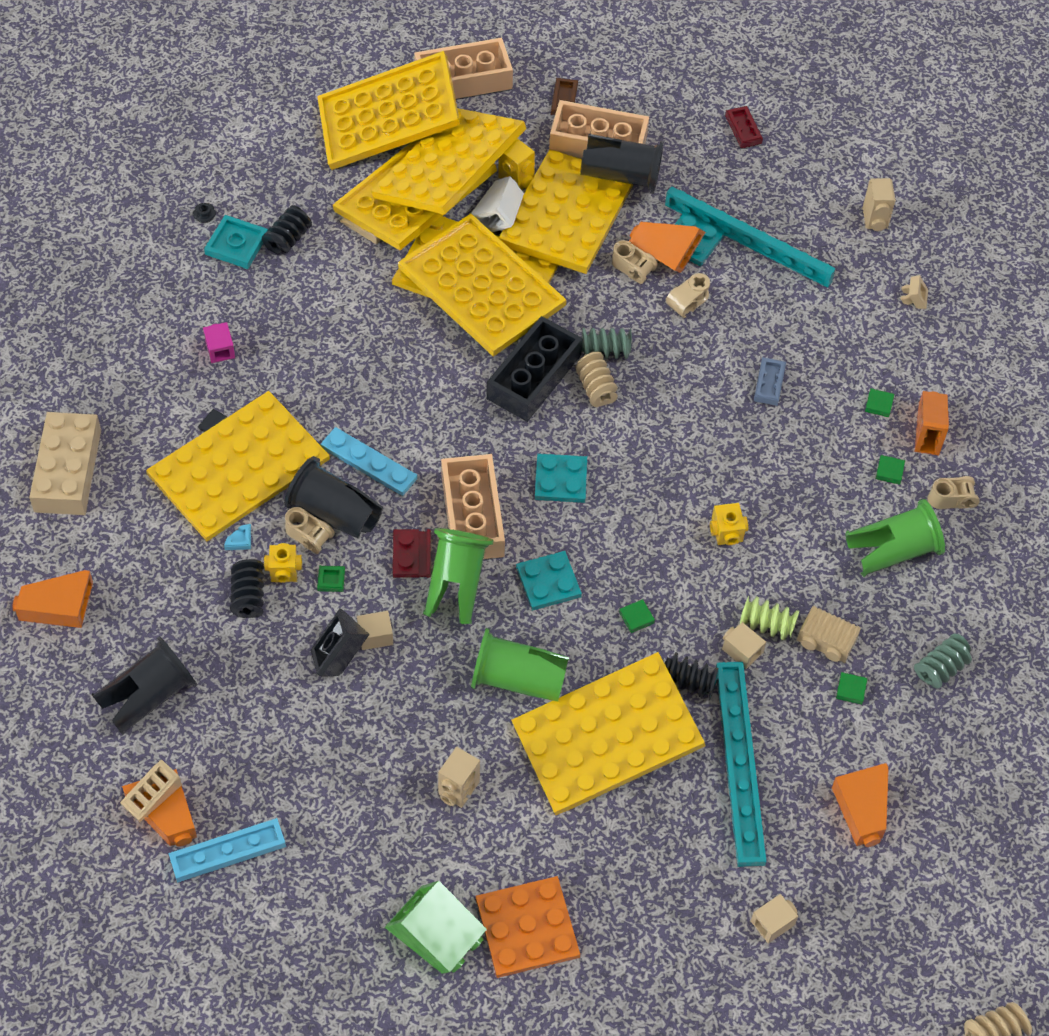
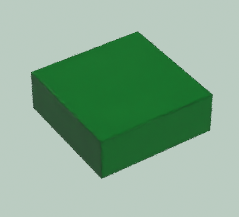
(879, 402)
(890, 469)
(331, 578)
(637, 616)
(851, 688)

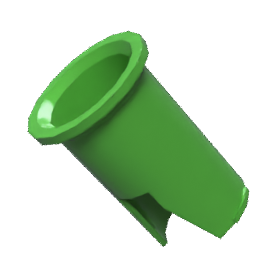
(899, 538)
(458, 561)
(519, 668)

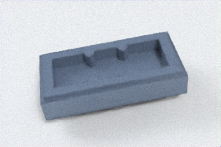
(769, 381)

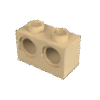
(458, 777)

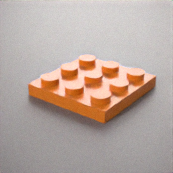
(527, 927)

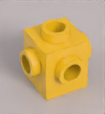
(728, 524)
(283, 563)

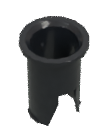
(622, 161)
(332, 499)
(145, 685)

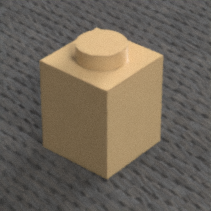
(378, 627)
(743, 644)
(775, 918)

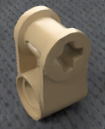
(632, 261)
(689, 294)
(956, 493)
(311, 532)

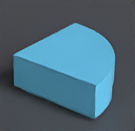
(239, 539)

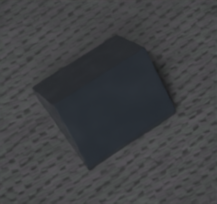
(337, 645)

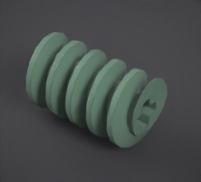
(607, 343)
(944, 661)

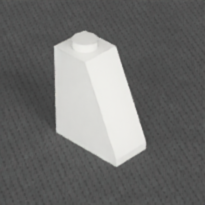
(499, 205)

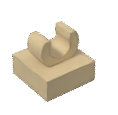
(916, 292)

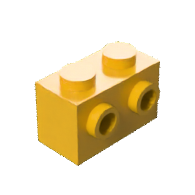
(517, 163)

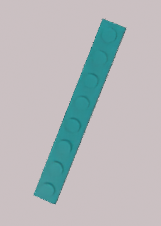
(752, 237)
(740, 765)

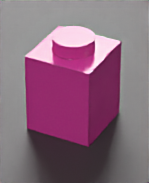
(219, 342)

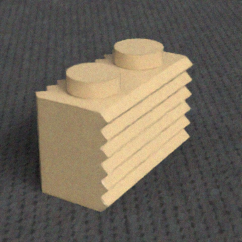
(879, 204)
(828, 634)

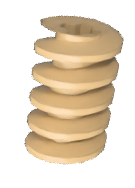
(597, 379)
(1002, 1022)

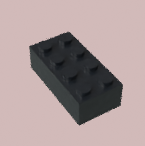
(534, 368)

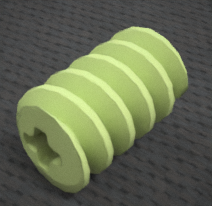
(769, 618)

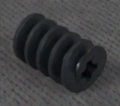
(286, 230)
(247, 588)
(692, 676)

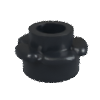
(204, 217)

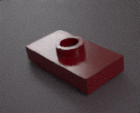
(743, 127)

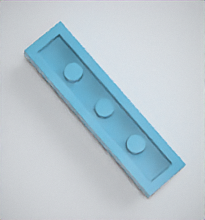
(369, 461)
(227, 850)

